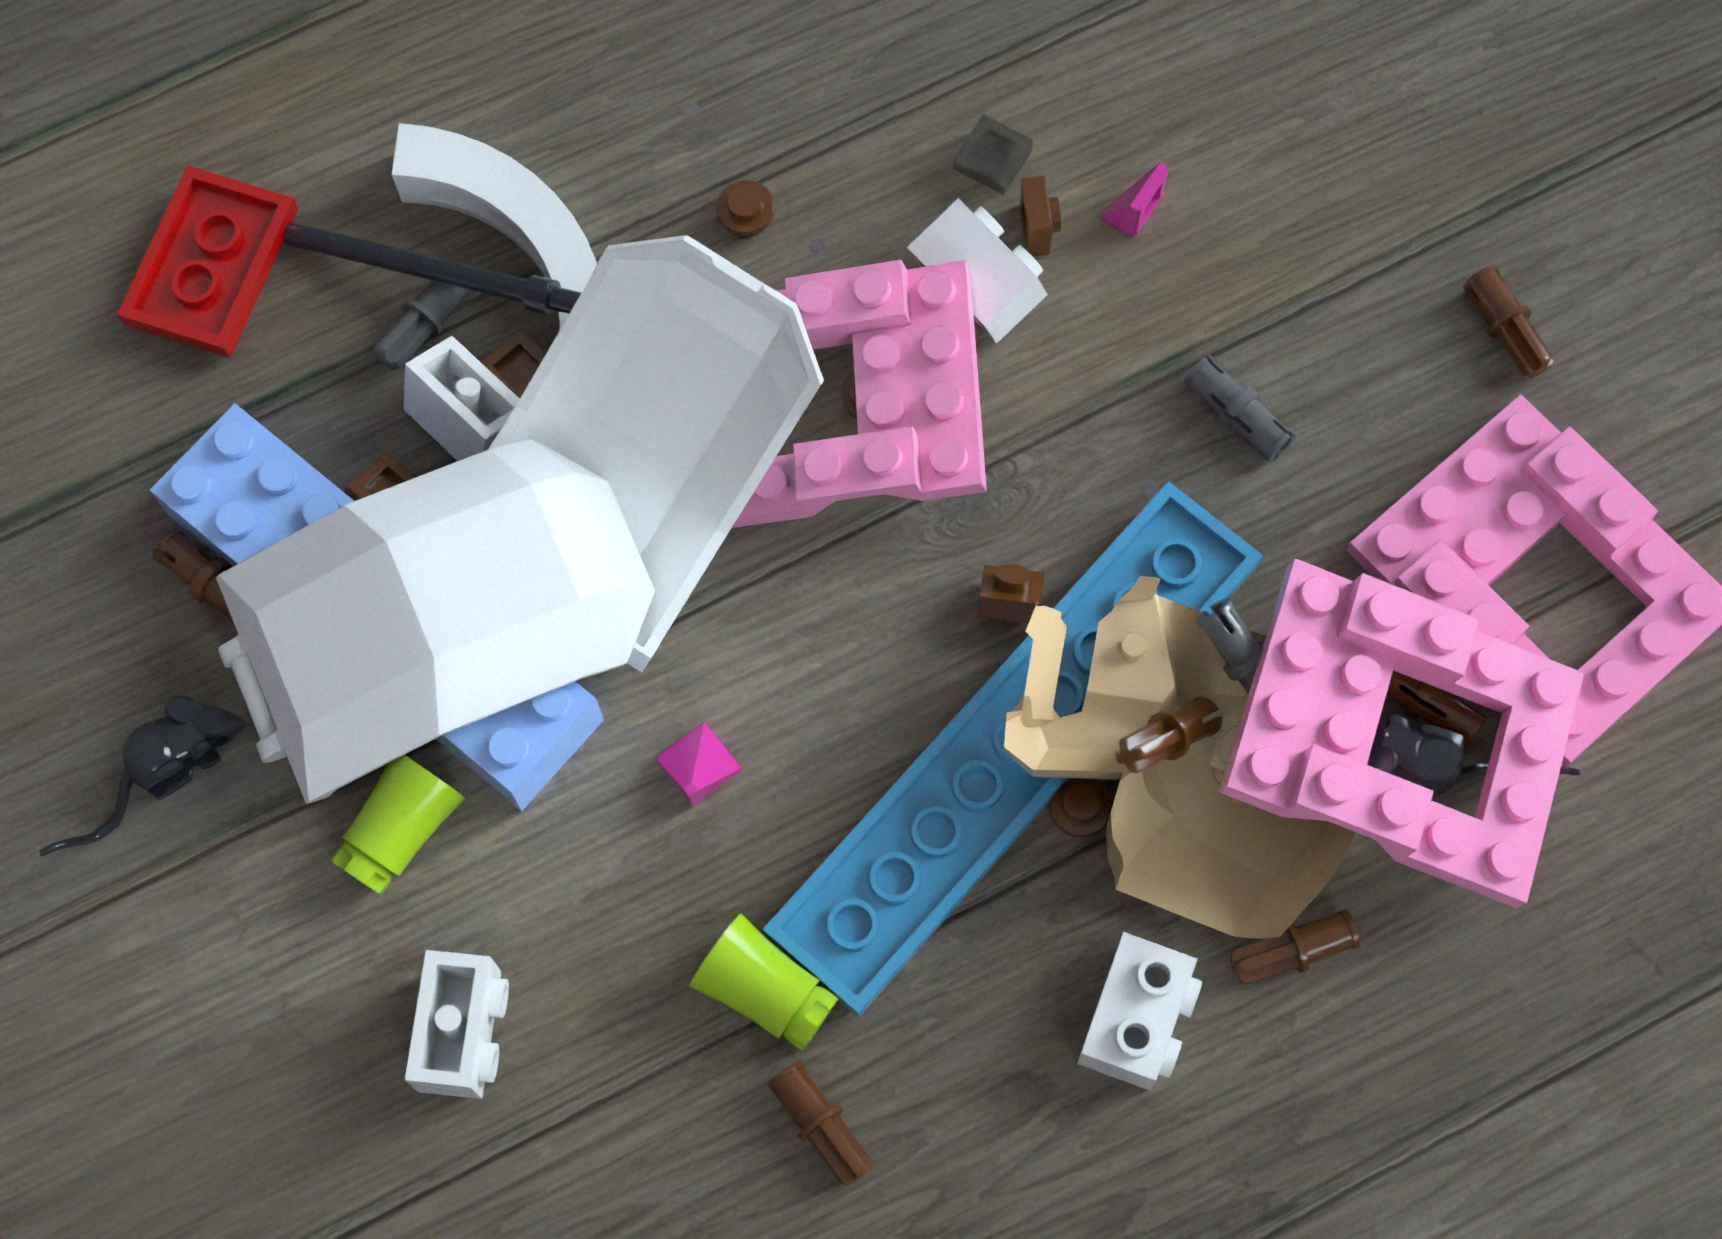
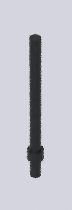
(536, 293)

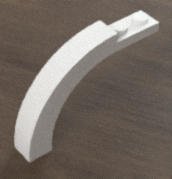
(487, 184)

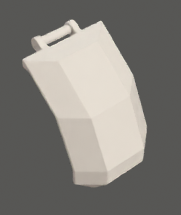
(676, 393)
(431, 610)

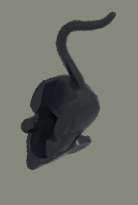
(163, 754)
(1426, 755)

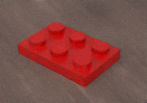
(207, 261)

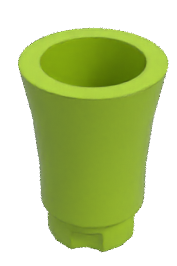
(395, 823)
(763, 984)

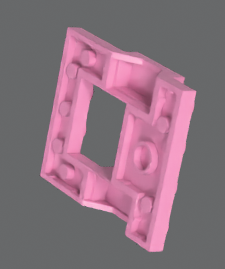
(911, 389)
(1502, 499)
(1319, 708)

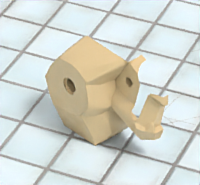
(1169, 825)

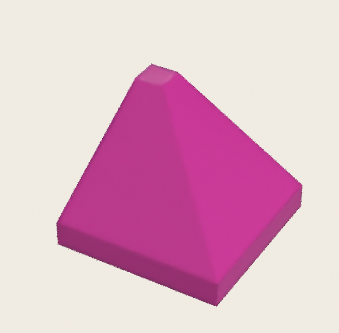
(1137, 203)
(698, 764)

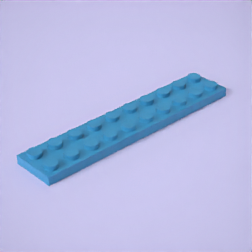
(966, 795)

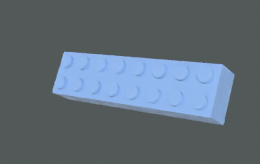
(250, 490)

